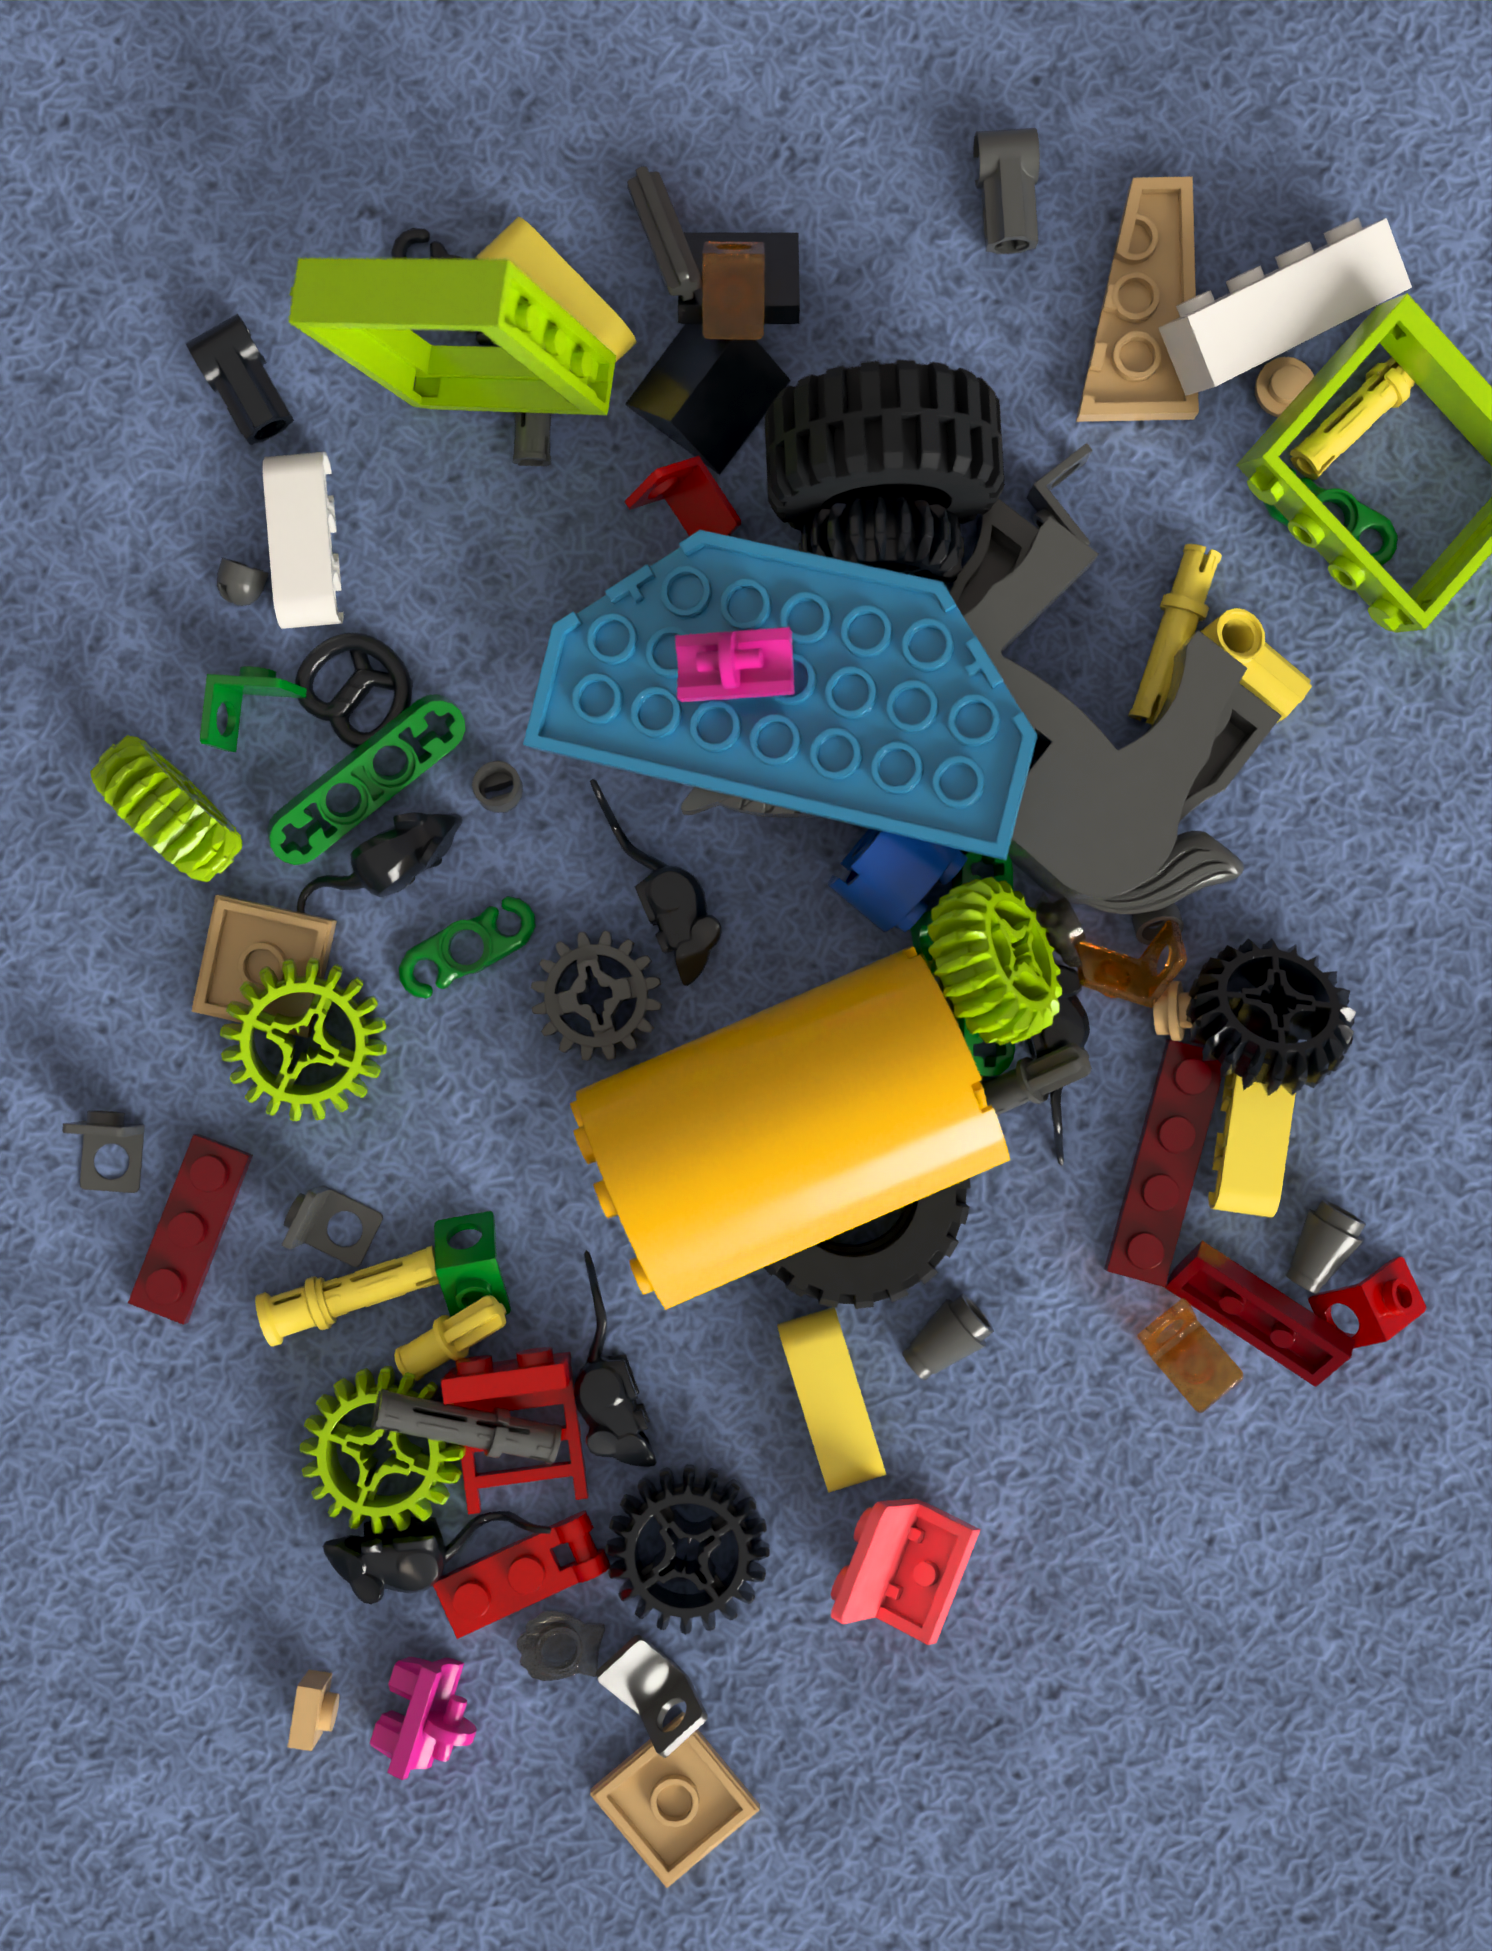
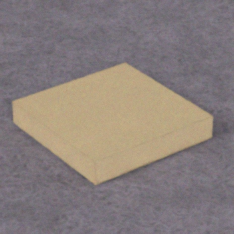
(255, 935)
(676, 1804)

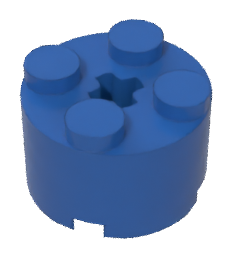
(893, 875)

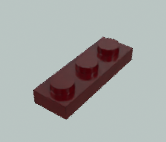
(190, 1229)
(1260, 1314)

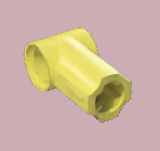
(1268, 672)

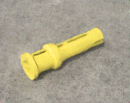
(323, 1301)

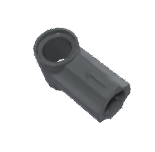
(1008, 181)

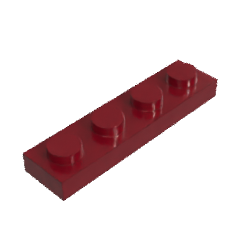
(1164, 1165)

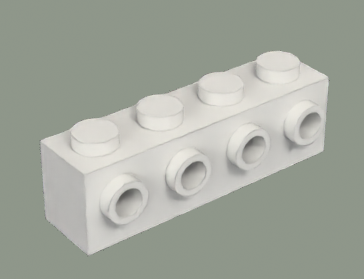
(1284, 307)

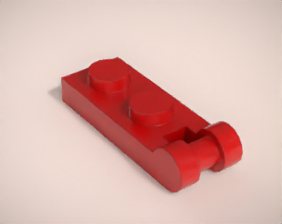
(519, 1575)

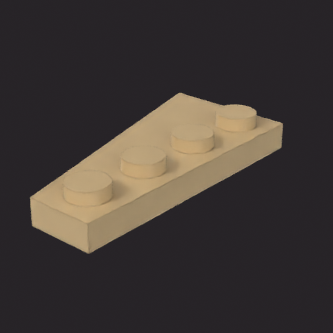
(1148, 277)

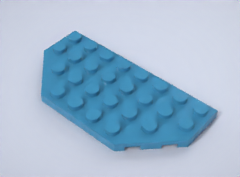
(889, 711)

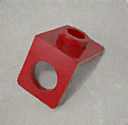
(691, 496)
(1381, 1302)

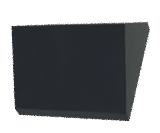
(709, 393)

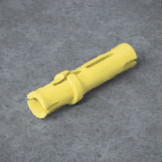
(1384, 388)
(1182, 612)

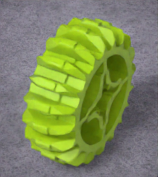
(166, 809)
(994, 961)
(277, 1028)
(355, 1441)

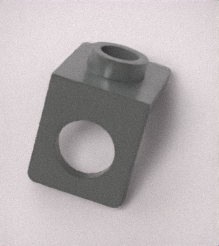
(1046, 503)
(104, 1129)
(310, 1218)
(651, 1687)

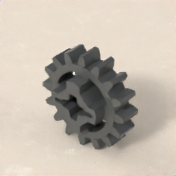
(570, 1001)

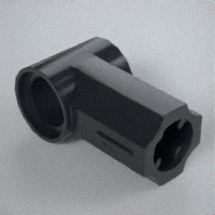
(237, 372)

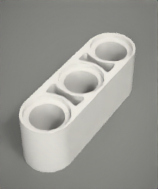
(299, 540)

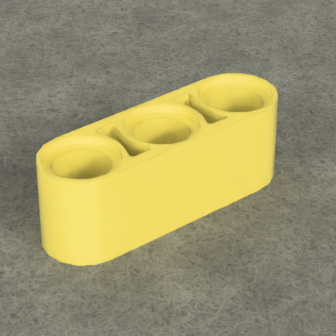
(550, 272)
(1251, 1149)
(831, 1399)

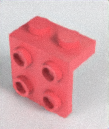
(904, 1567)

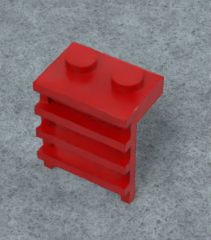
(527, 1382)

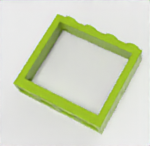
(371, 304)
(1462, 397)

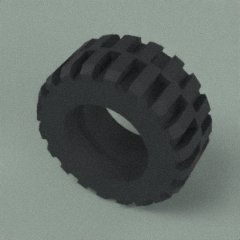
(887, 436)
(884, 1265)

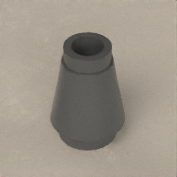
(1324, 1245)
(948, 1336)

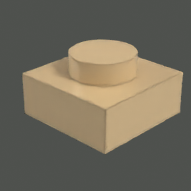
(313, 1710)

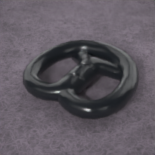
(357, 686)

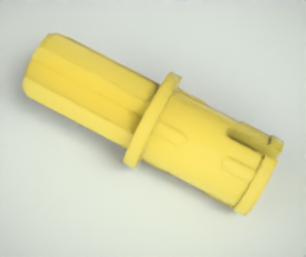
(451, 1337)

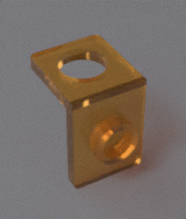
(733, 290)
(1129, 977)
(1190, 1357)

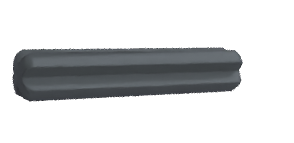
(664, 234)

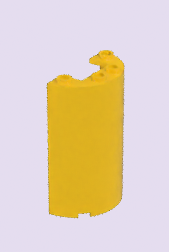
(788, 1127)

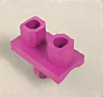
(735, 664)
(432, 1718)

